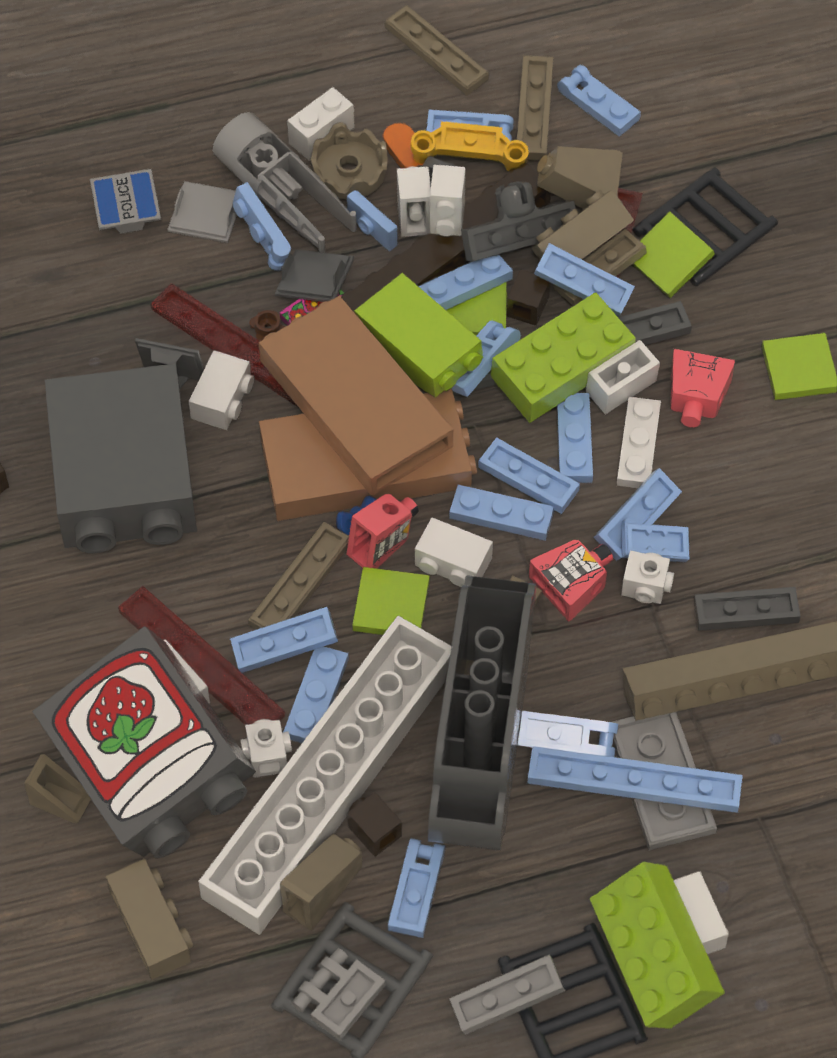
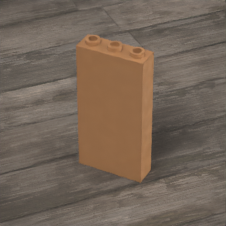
(355, 395)
(314, 480)

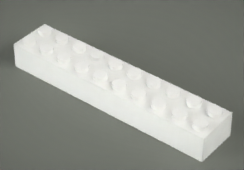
(327, 773)

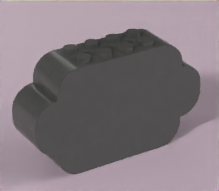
(481, 713)

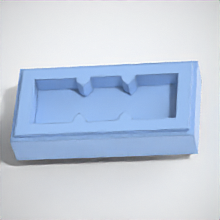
(372, 220)
(664, 540)

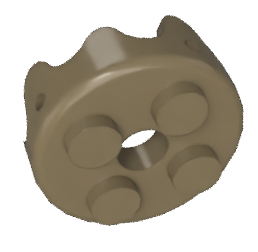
(346, 147)

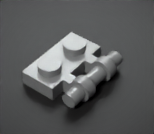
(346, 1000)

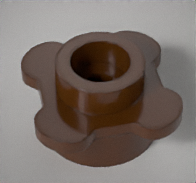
(264, 319)

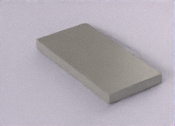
(662, 742)

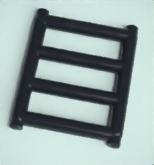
(742, 240)
(618, 999)

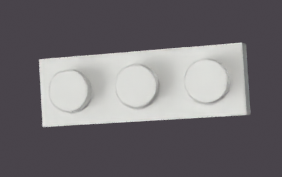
(638, 441)

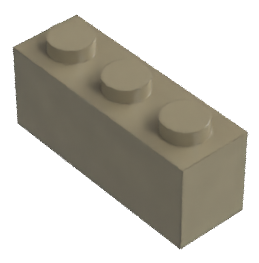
(586, 229)
(150, 918)

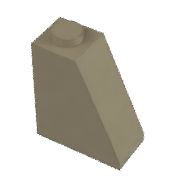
(579, 172)
(320, 880)

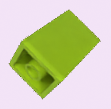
(421, 335)

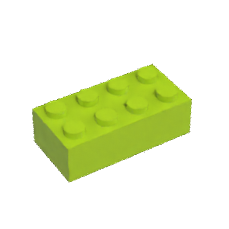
(558, 356)
(656, 945)

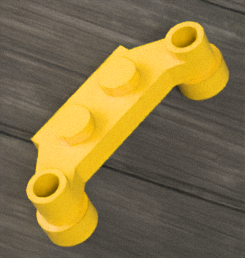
(469, 142)

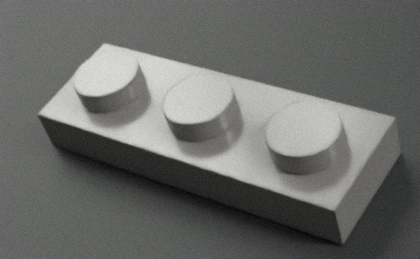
(507, 994)

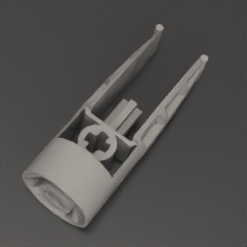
(249, 147)

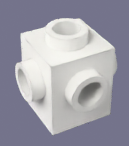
(647, 577)
(266, 747)

